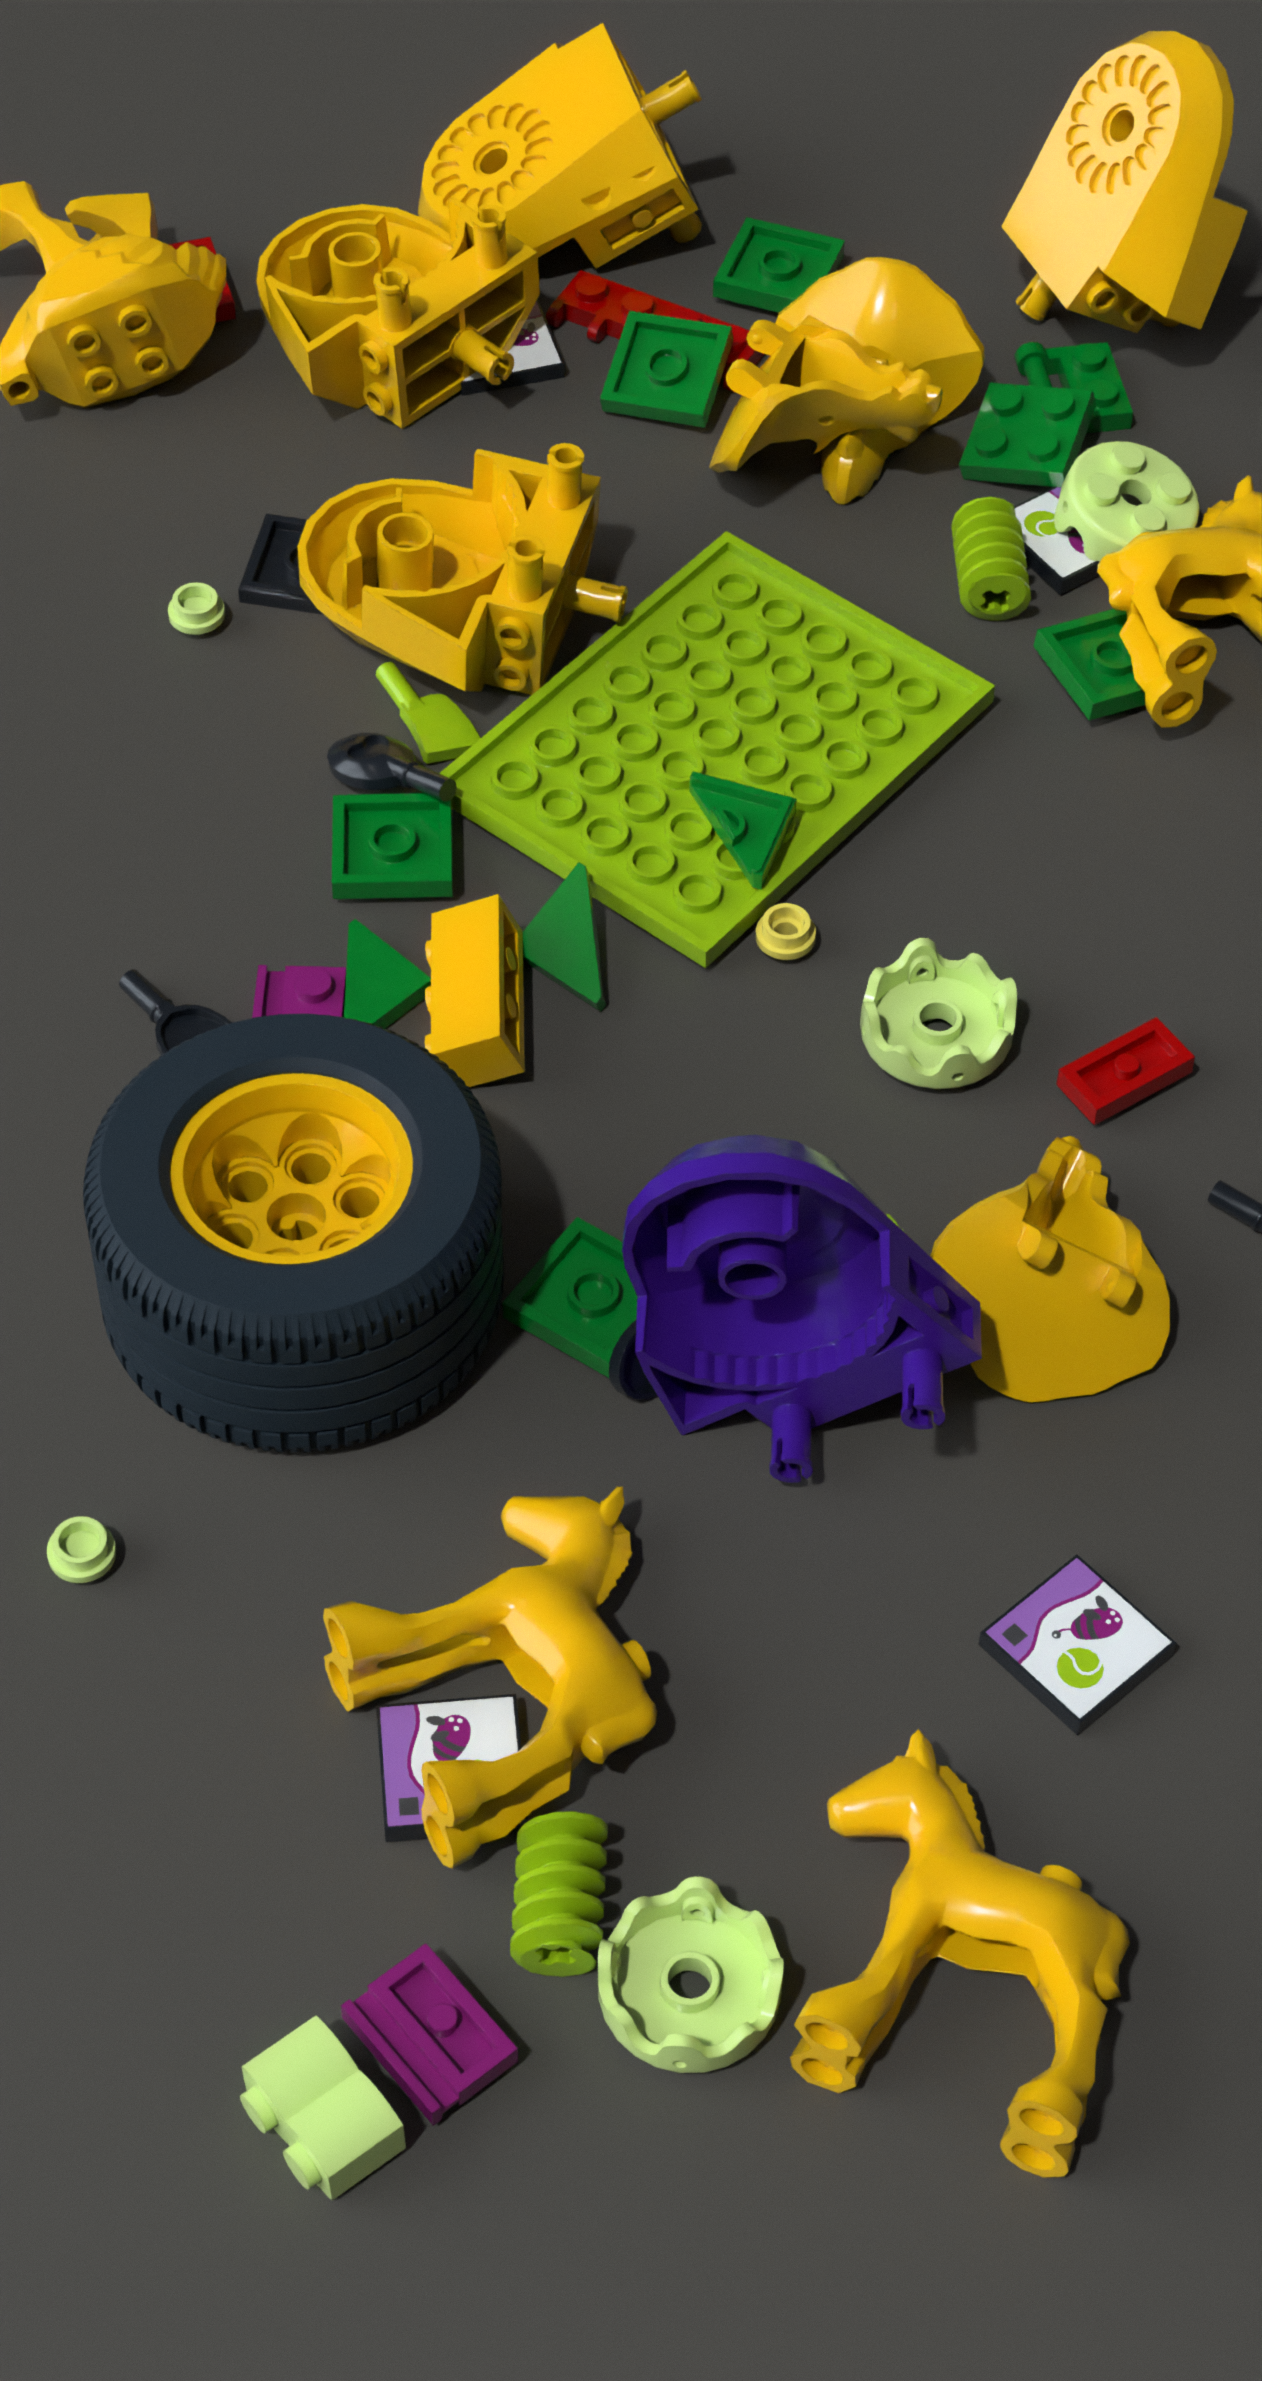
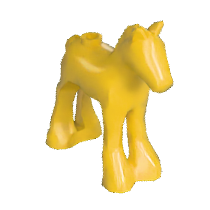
(1186, 576)
(551, 1642)
(982, 1917)

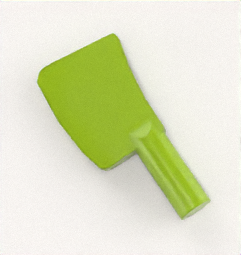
(433, 720)

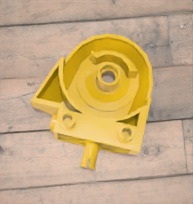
(569, 154)
(1126, 189)
(396, 306)
(459, 575)

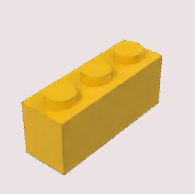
(476, 990)

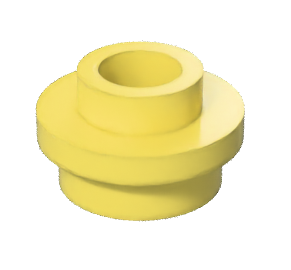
(785, 932)

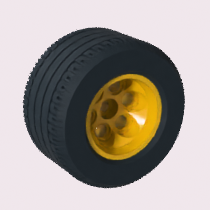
(296, 1231)

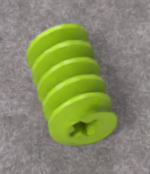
(990, 559)
(558, 1893)

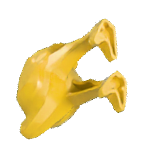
(110, 308)

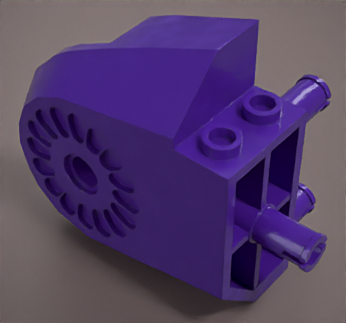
(786, 1296)

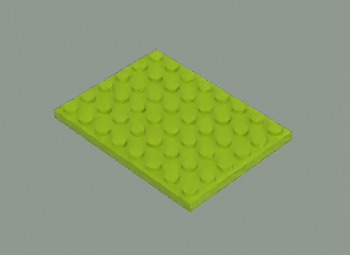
(727, 677)

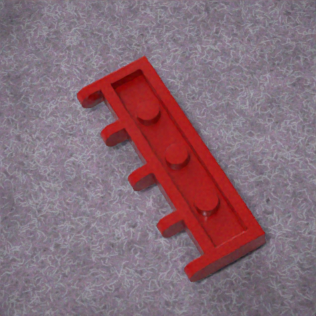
(605, 306)

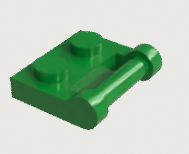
(1081, 367)

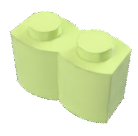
(322, 2109)

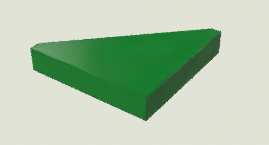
(746, 820)
(565, 940)
(379, 979)

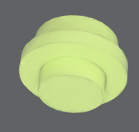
(196, 609)
(81, 1550)

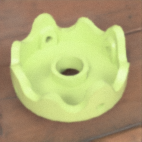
(1094, 503)
(929, 988)
(698, 1933)

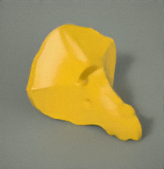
(895, 319)
(816, 390)
(1058, 1282)

